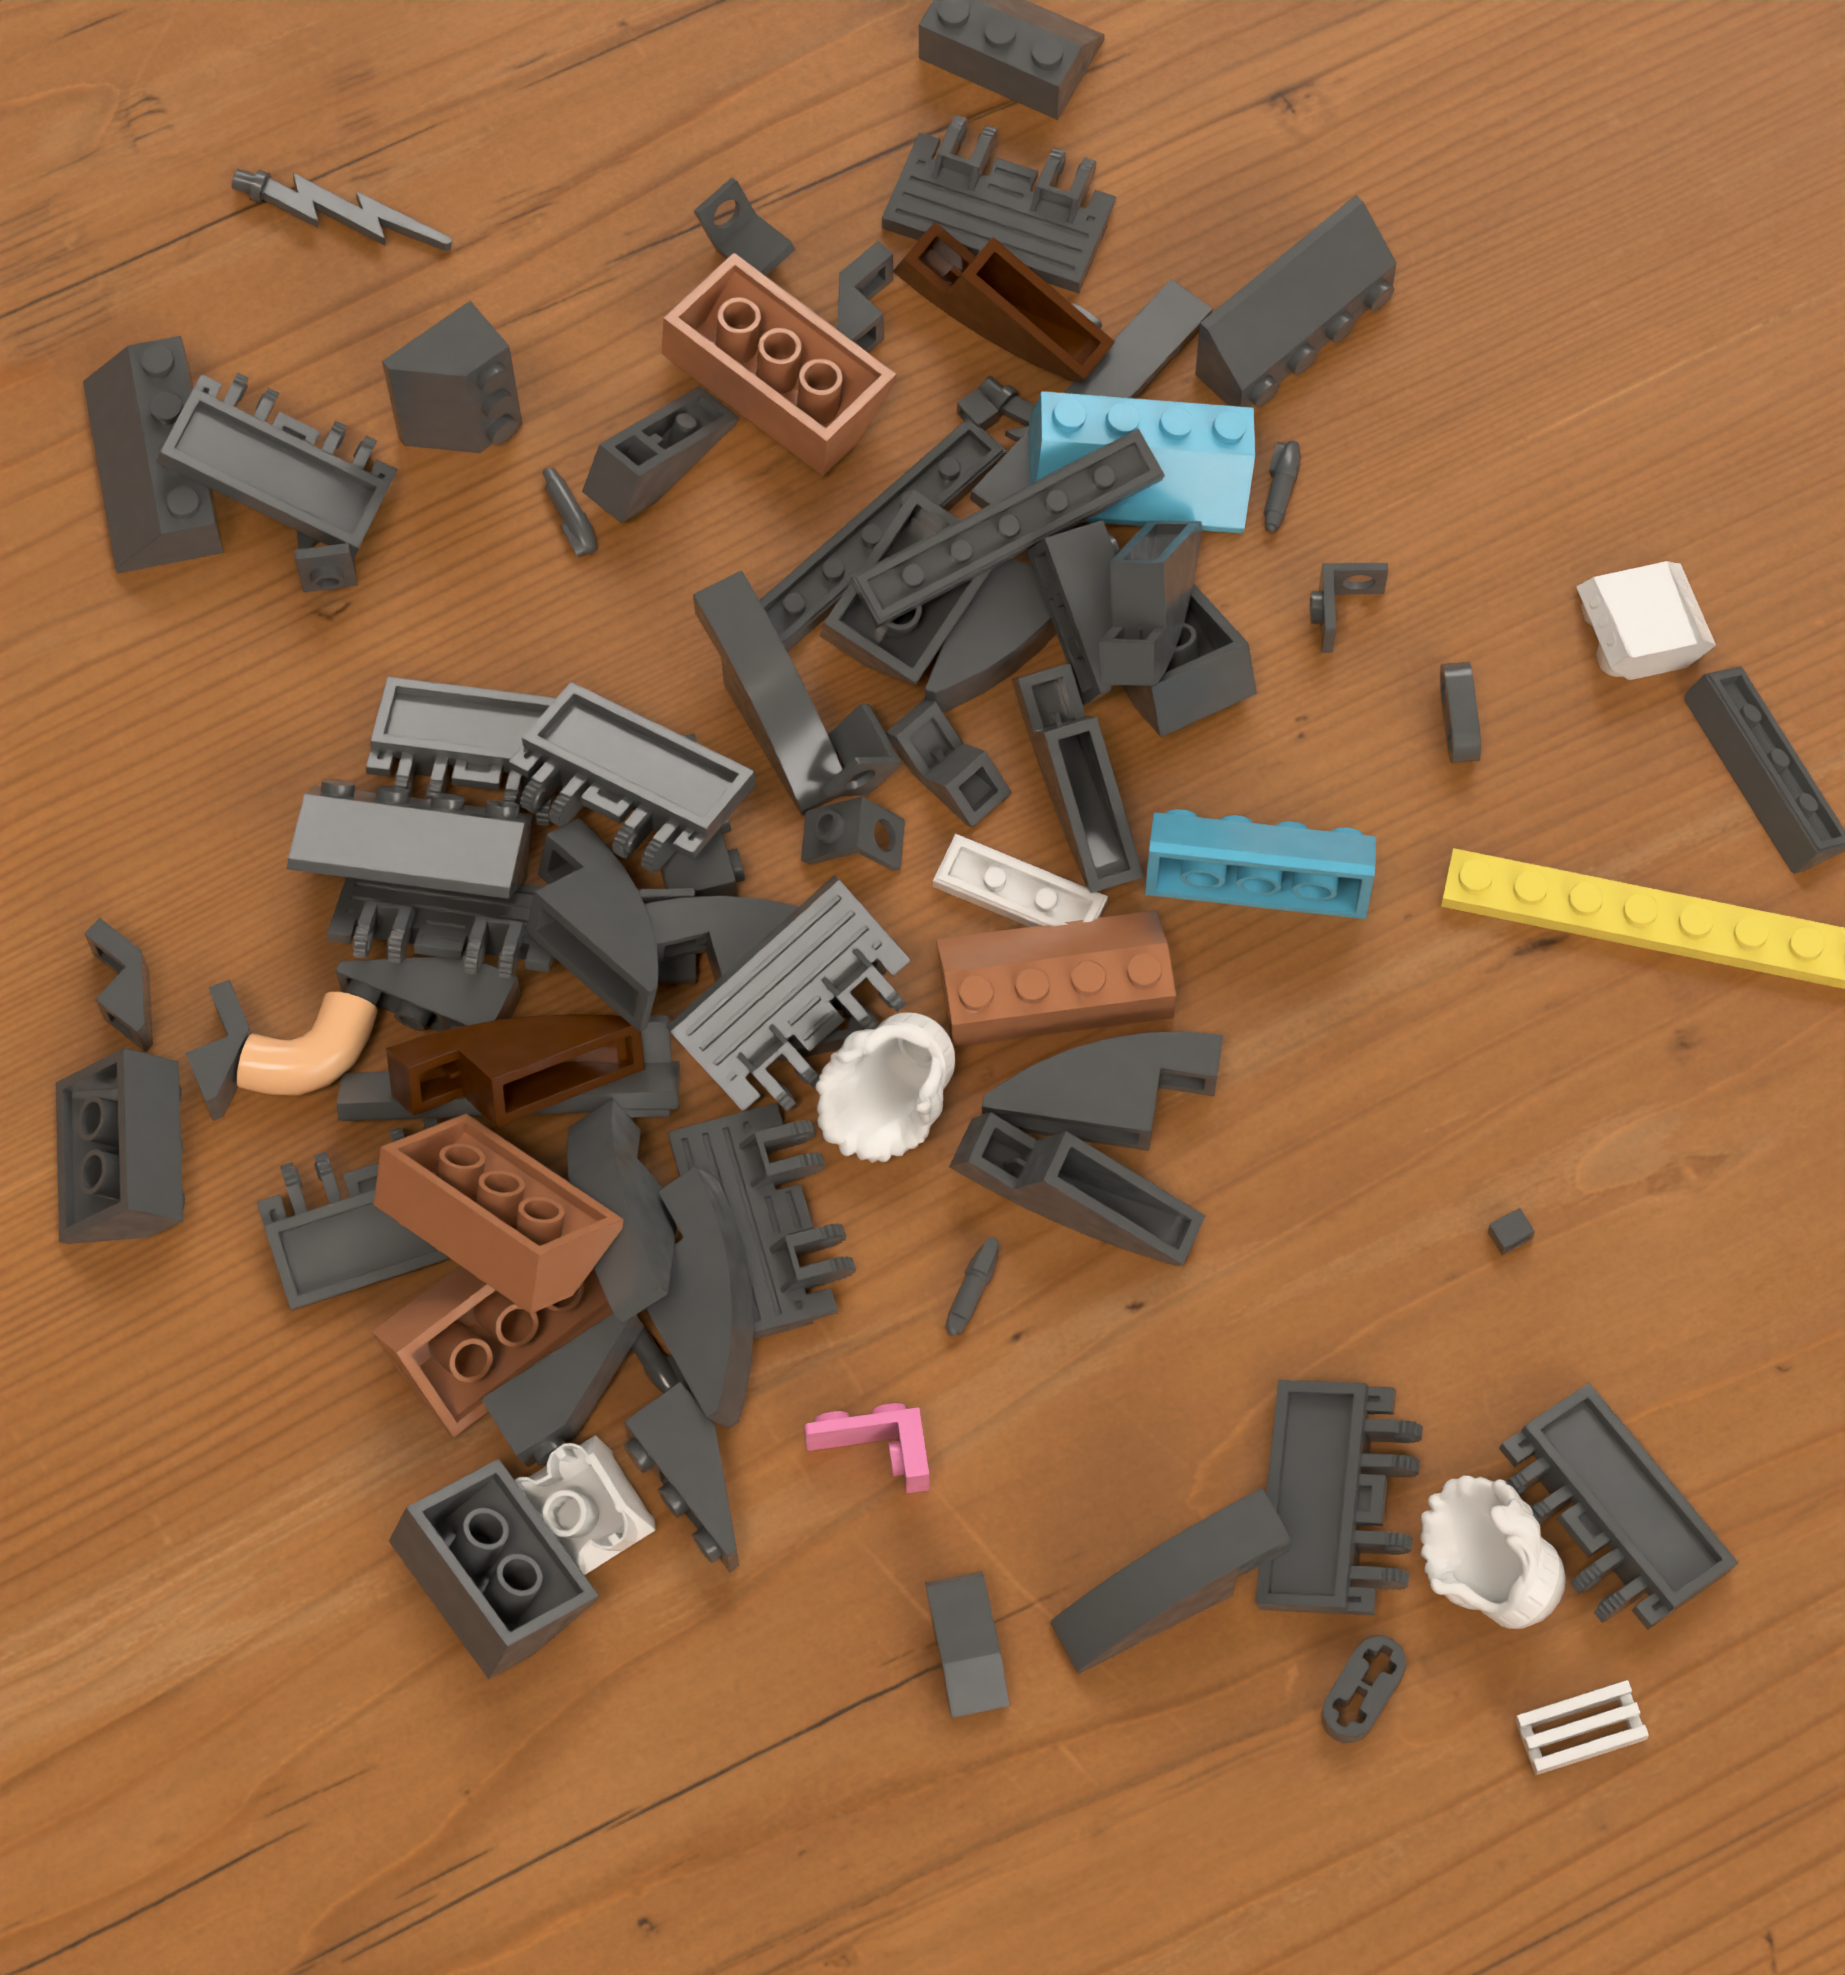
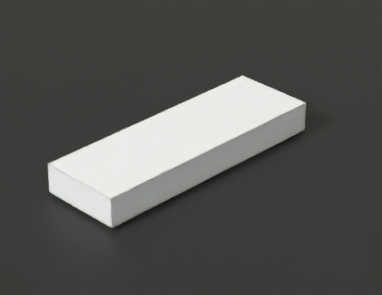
(1014, 887)

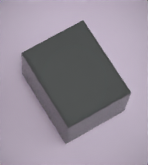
(978, 409)
(1511, 1231)

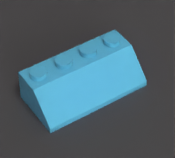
(1199, 447)
(1261, 864)

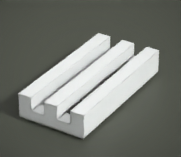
(1628, 1711)

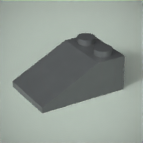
(1204, 675)

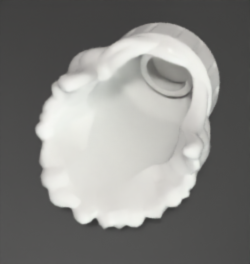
(885, 1087)
(1489, 1553)

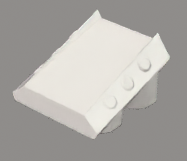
(1645, 620)
(588, 1503)

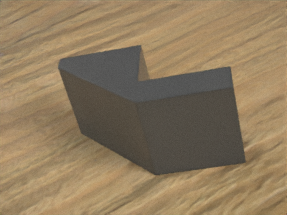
(857, 285)
(950, 769)
(128, 997)
(217, 1062)
(967, 1644)

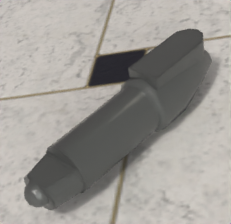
(1284, 470)
(575, 521)
(977, 1276)
(660, 1369)

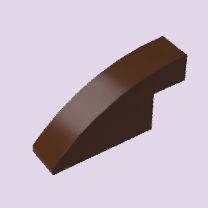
(1004, 303)
(514, 1063)

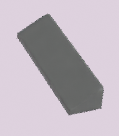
(1766, 768)

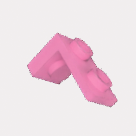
(885, 1423)

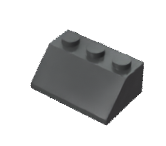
(1010, 49)
(454, 386)
(912, 640)
(119, 1149)
(492, 1567)

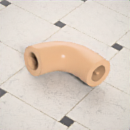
(316, 1057)

